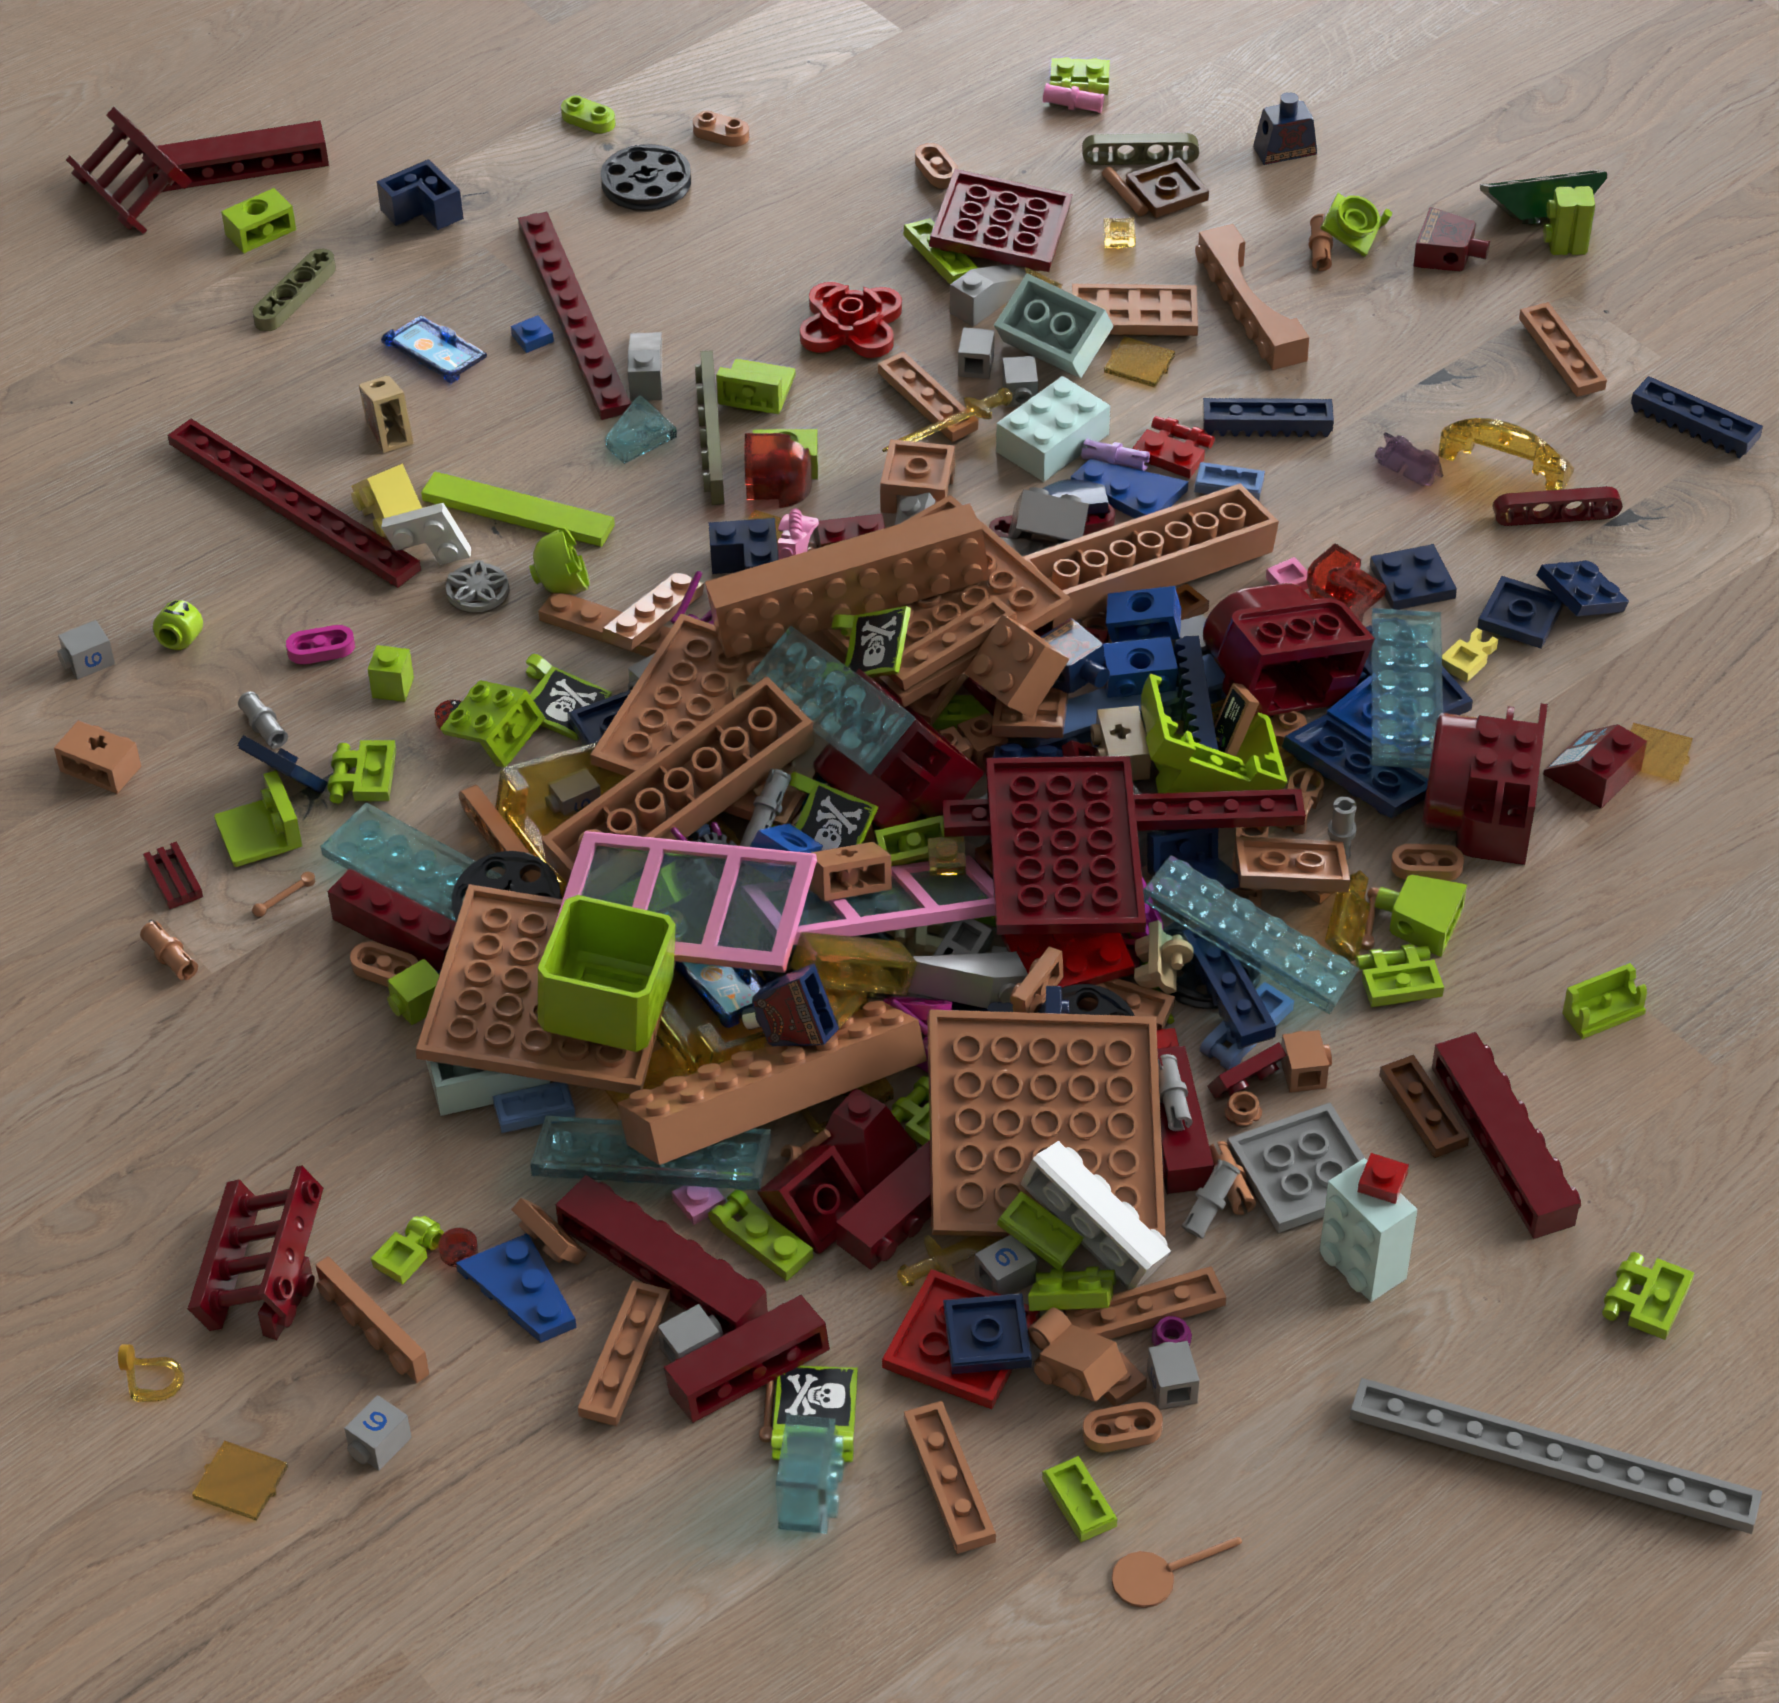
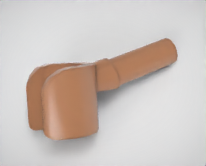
(794, 1152)

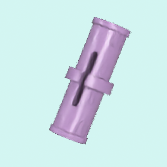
(1115, 454)

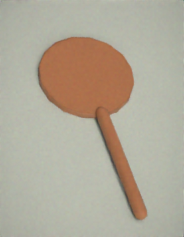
(1148, 1580)

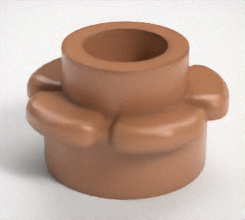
(1240, 1102)

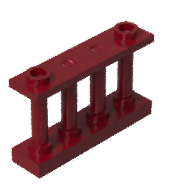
(152, 159)
(229, 1242)

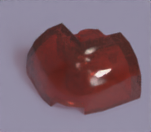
(776, 468)
(1339, 577)

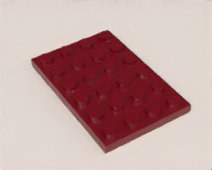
(1064, 845)

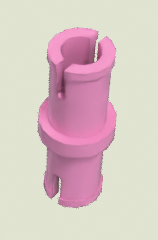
(1073, 98)

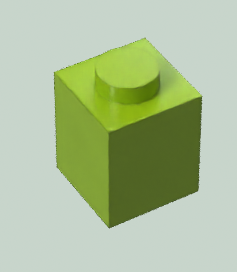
(390, 673)
(413, 991)

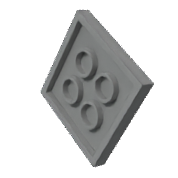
(1293, 1162)

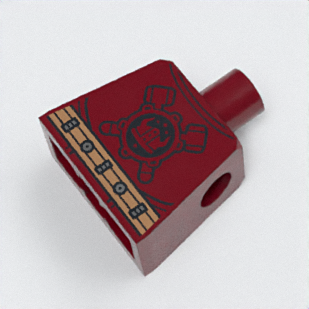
(1447, 242)

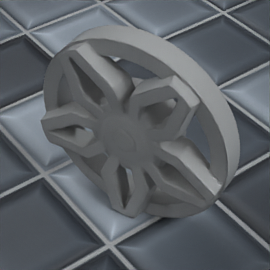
(477, 587)

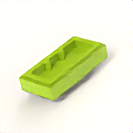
(1040, 1230)
(1079, 1499)

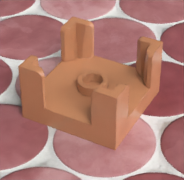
(915, 470)

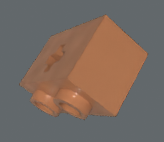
(97, 756)
(851, 871)

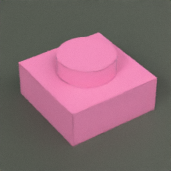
(1288, 572)
(697, 1201)

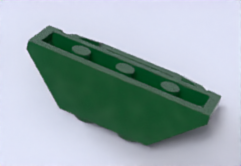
(1529, 197)

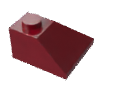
(868, 1139)

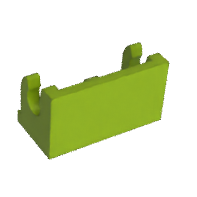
(1604, 1001)

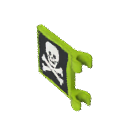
(875, 640)
(560, 693)
(832, 815)
(817, 1393)

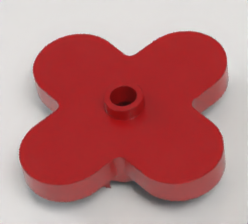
(851, 319)

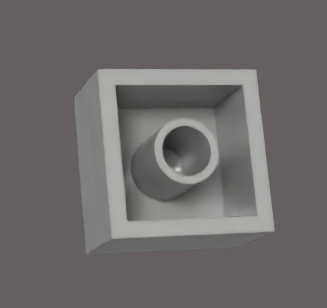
(1047, 517)

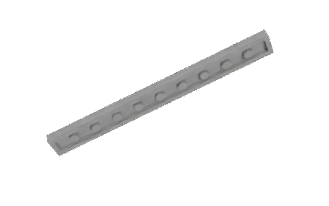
(1556, 1455)

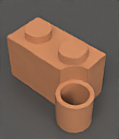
(1075, 1357)

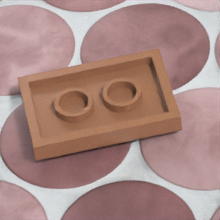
(1291, 864)

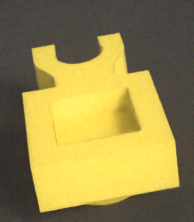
(1468, 658)

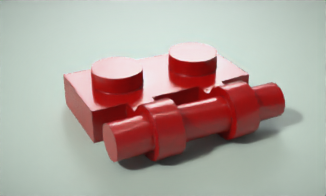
(1171, 453)

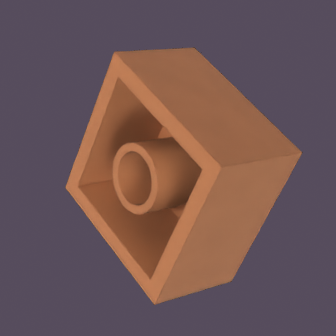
(1016, 666)

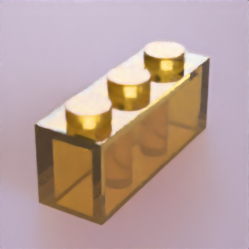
(856, 962)

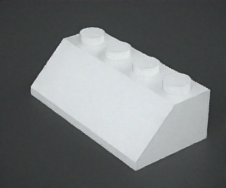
(1088, 1207)

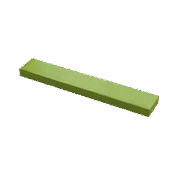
(517, 508)

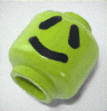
(177, 625)

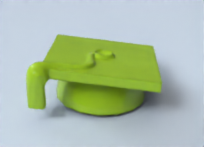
(1354, 222)

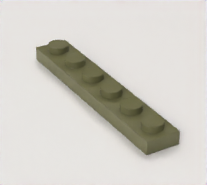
(710, 435)

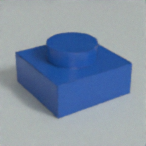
(532, 334)

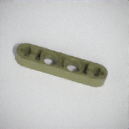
(1140, 153)
(271, 312)

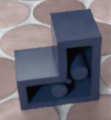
(420, 191)
(742, 544)

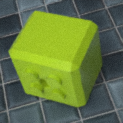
(606, 973)

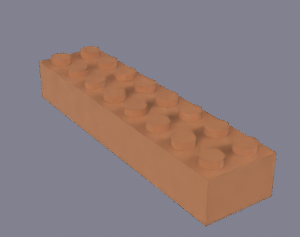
(1158, 549)
(849, 579)
(694, 775)
(768, 1084)

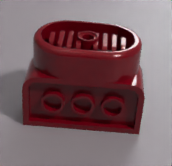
(1287, 647)
(909, 779)
(1485, 783)

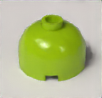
(558, 564)

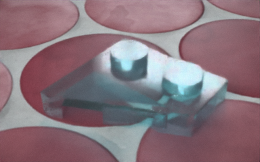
(639, 431)

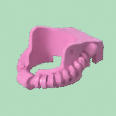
(795, 533)

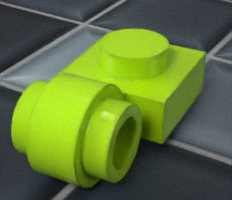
(404, 1255)

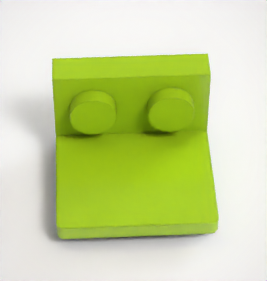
(754, 385)
(497, 718)
(261, 826)

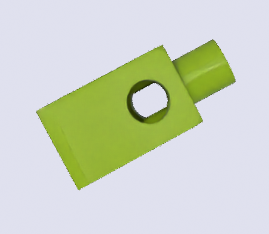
(1424, 910)

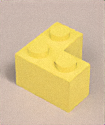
(385, 496)

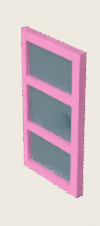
(725, 899)
(911, 903)

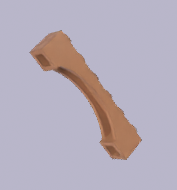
(1278, 338)

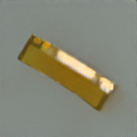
(1508, 439)

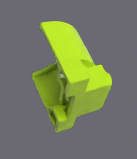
(1198, 768)

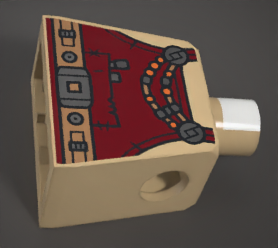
(386, 402)

